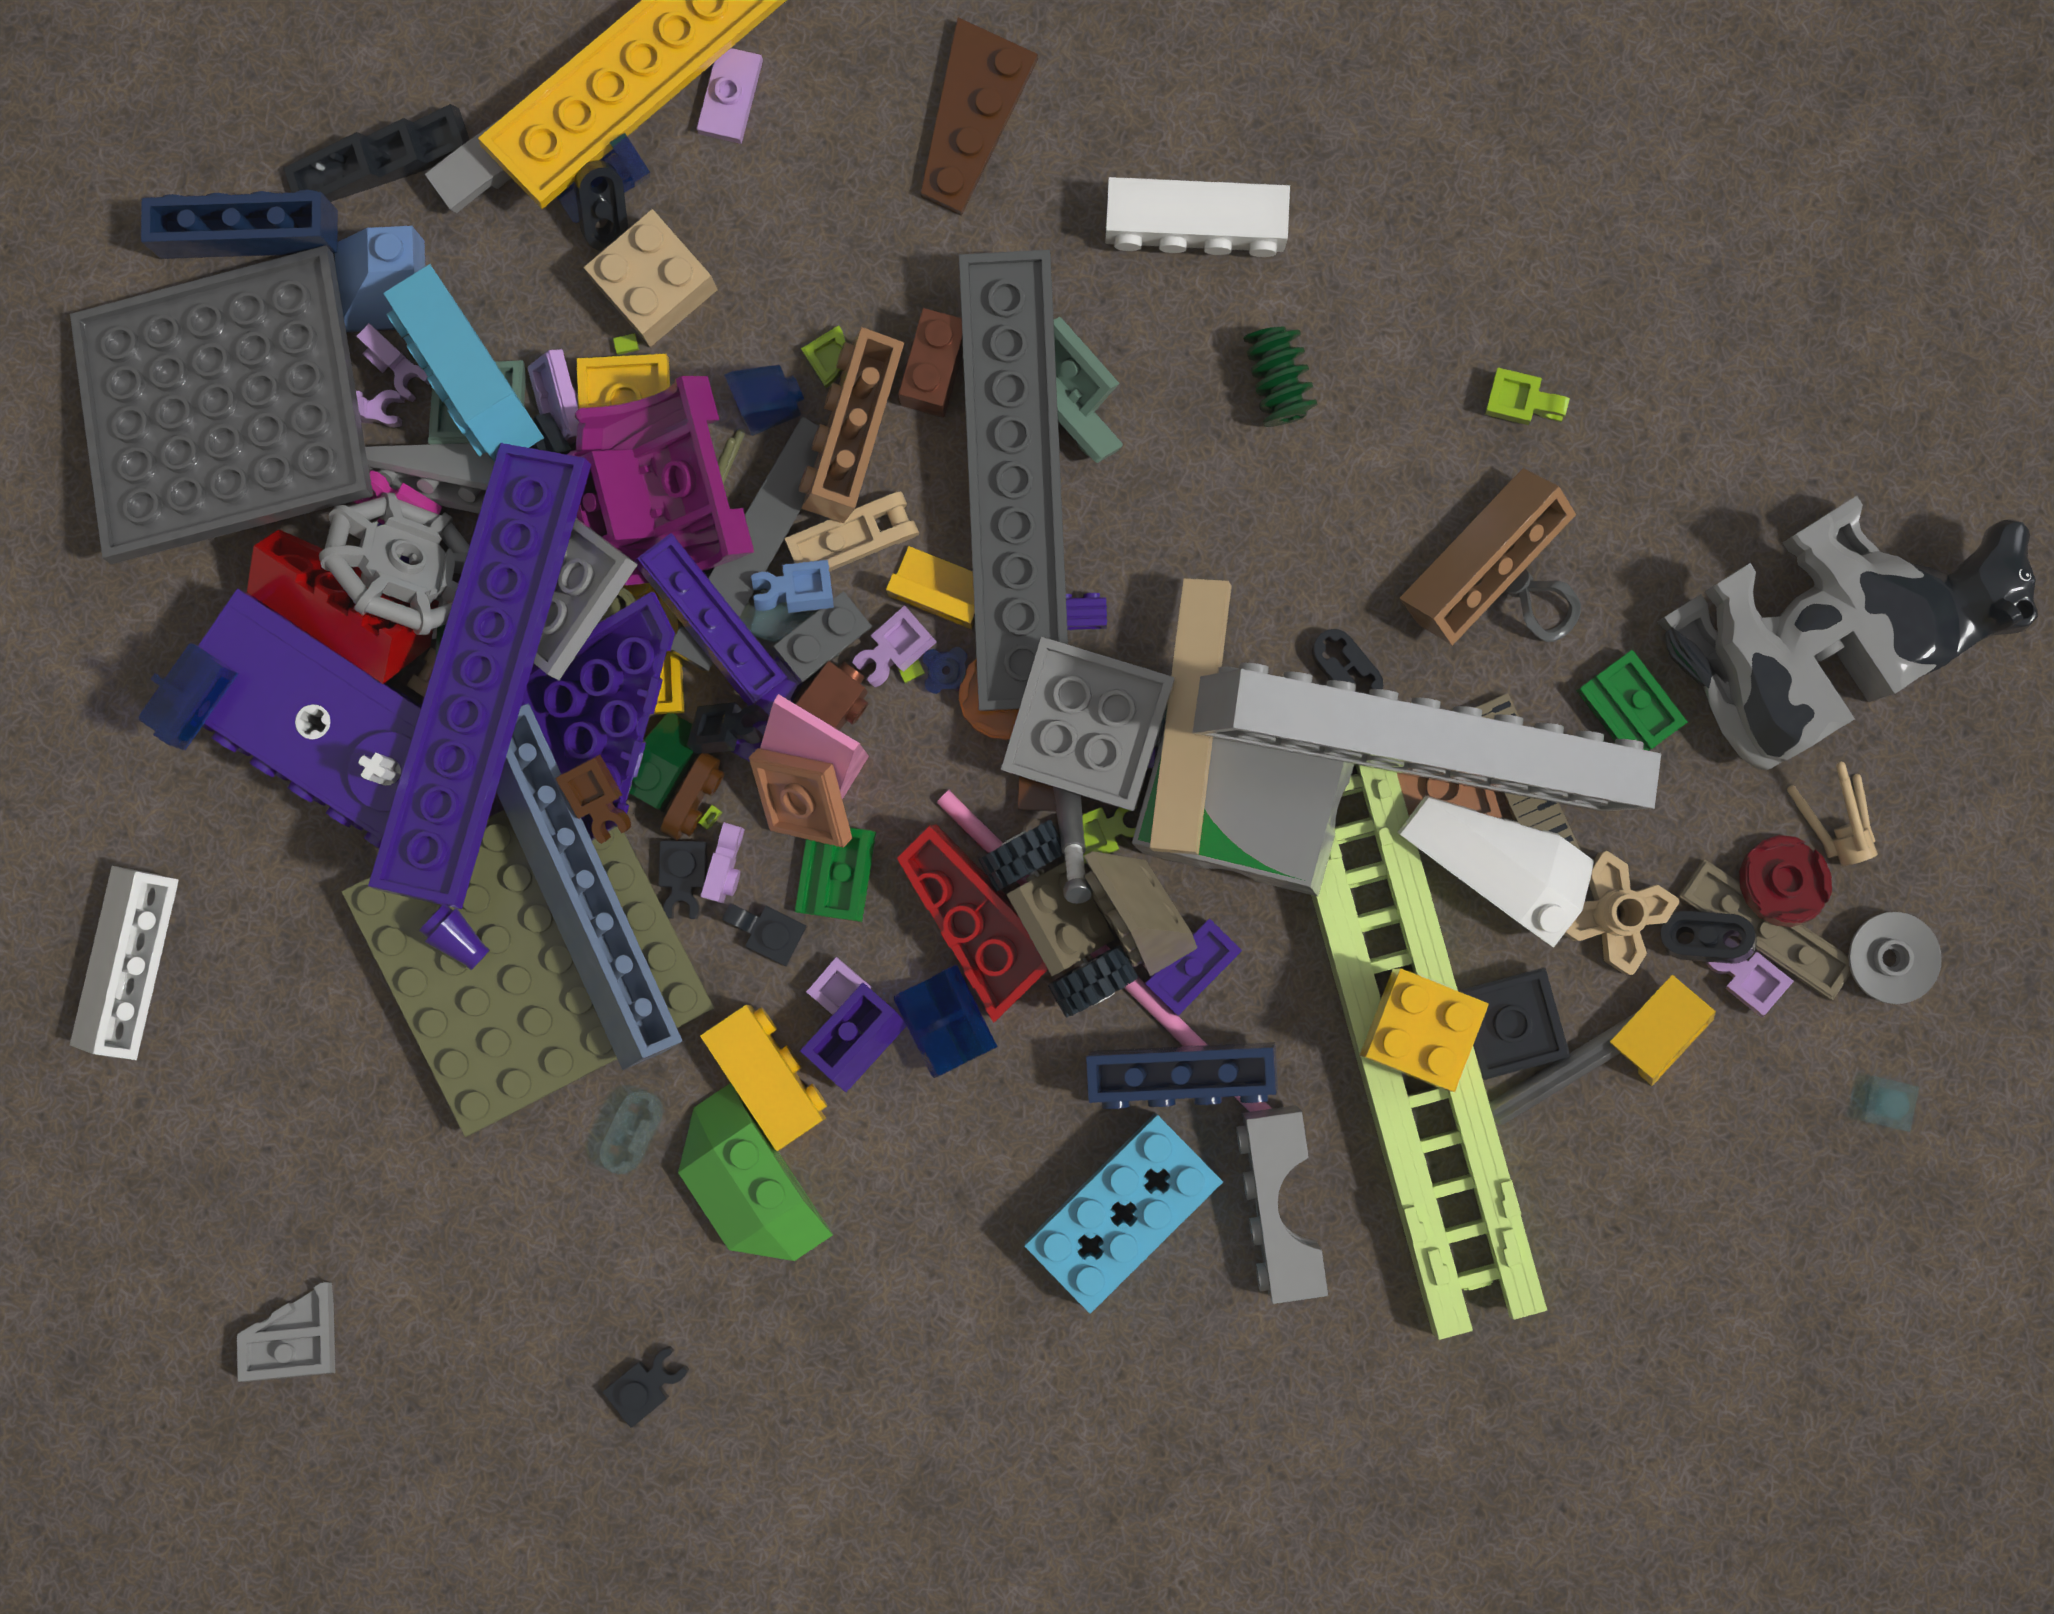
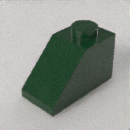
(663, 762)

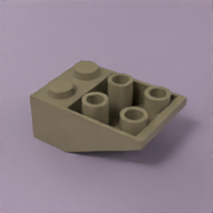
(1138, 910)

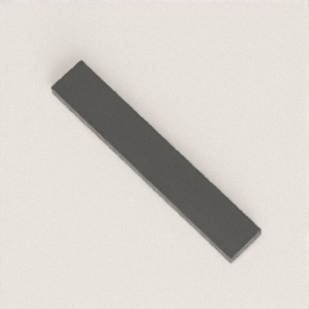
(768, 524)

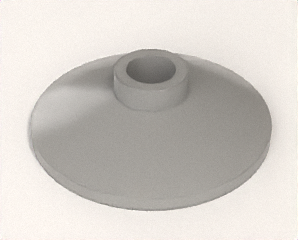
(1916, 957)

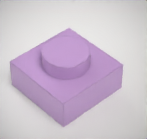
(835, 985)

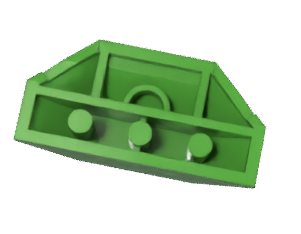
(746, 1183)

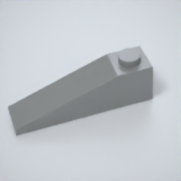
(442, 472)

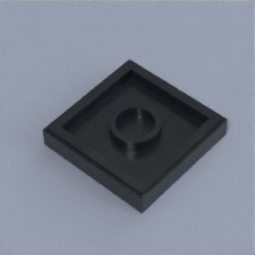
(1519, 1024)

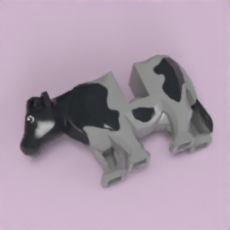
(1867, 607)

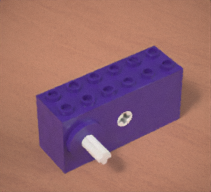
(287, 696)

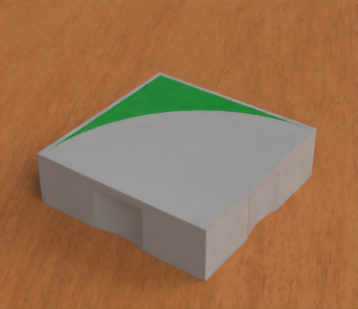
(1262, 815)

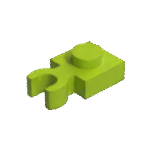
(1101, 832)

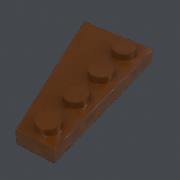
(975, 105)

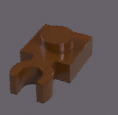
(591, 790)

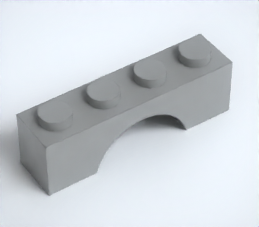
(1274, 1146)

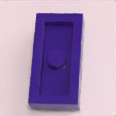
(1190, 975)

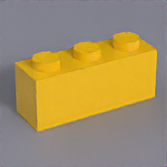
(765, 1075)

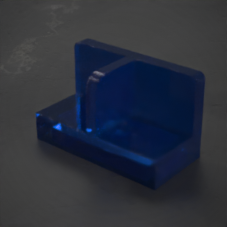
(186, 696)
(945, 1021)

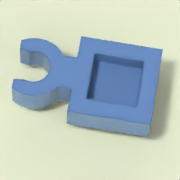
(803, 587)

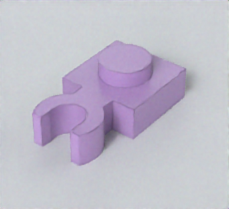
(900, 643)
(721, 875)
(1754, 981)

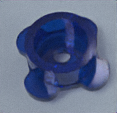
(936, 661)

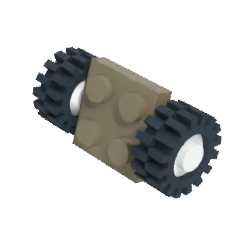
(1059, 929)

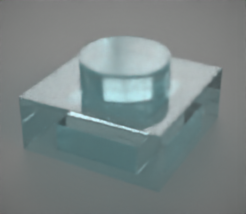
(1889, 1103)

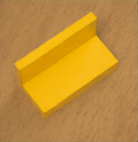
(935, 587)
(1663, 1029)

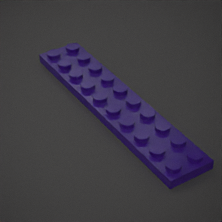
(480, 676)

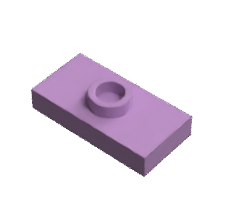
(730, 95)
(555, 392)

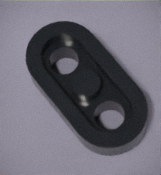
(599, 203)
(1709, 939)

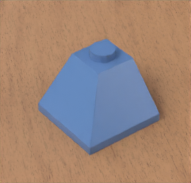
(371, 265)

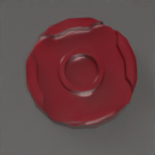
(1785, 881)

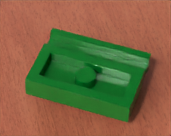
(1632, 703)
(836, 877)

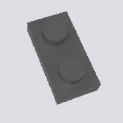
(821, 638)

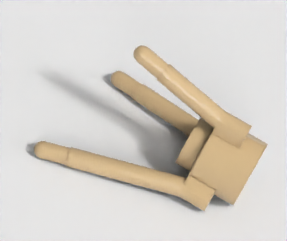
(1852, 841)

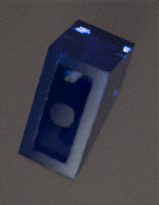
(765, 396)

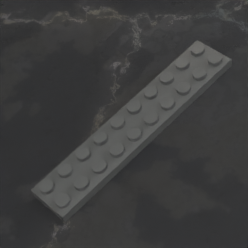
(1012, 467)

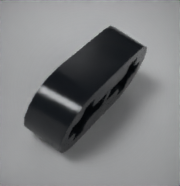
(1352, 655)

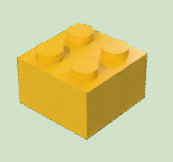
(1424, 1029)

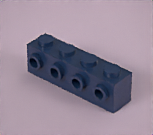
(238, 224)
(1182, 1073)

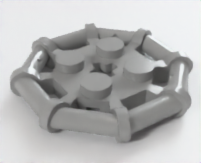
(408, 533)

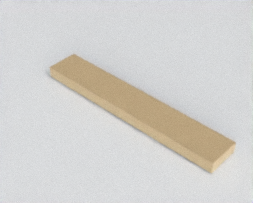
(1186, 754)

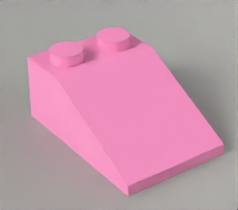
(803, 735)

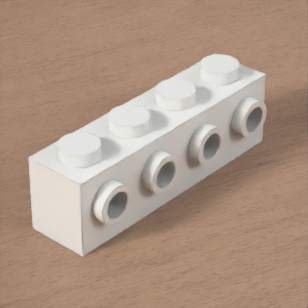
(1197, 216)
(124, 963)

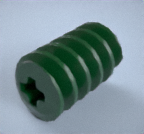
(1279, 375)

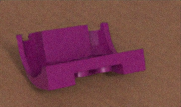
(659, 477)

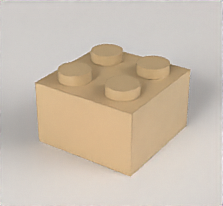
(651, 278)

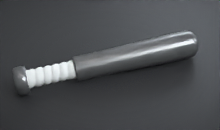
(1072, 844)

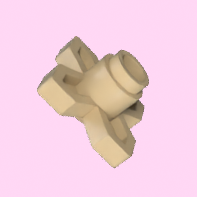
(1620, 937)

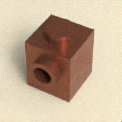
(836, 695)

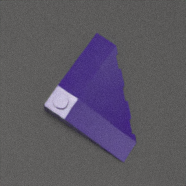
(606, 695)

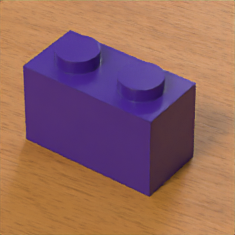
(854, 1037)

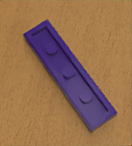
(710, 619)

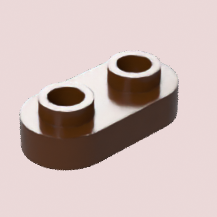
(683, 812)

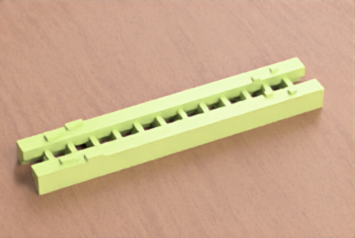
(1386, 1089)

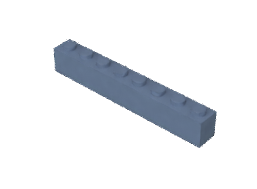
(583, 900)

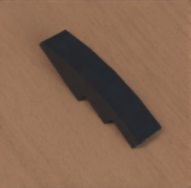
(381, 157)

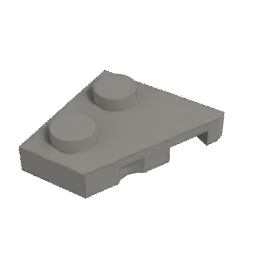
(291, 1341)

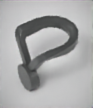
(1520, 588)

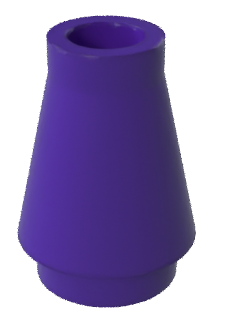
(454, 936)

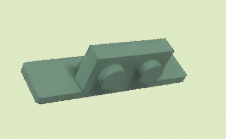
(1081, 388)

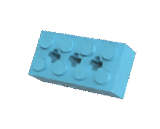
(459, 365)
(1122, 1181)

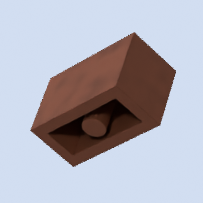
(932, 363)

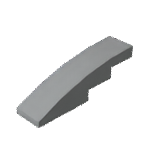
(466, 174)

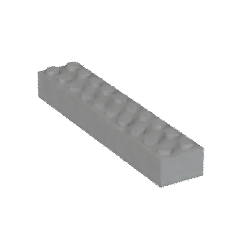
(1425, 740)

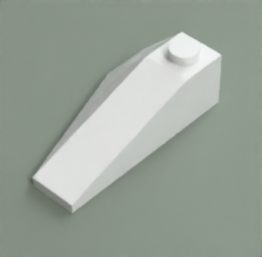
(1516, 867)

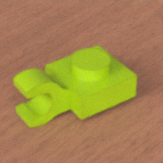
(1517, 397)

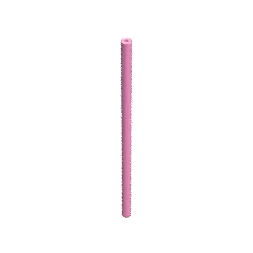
(1137, 989)

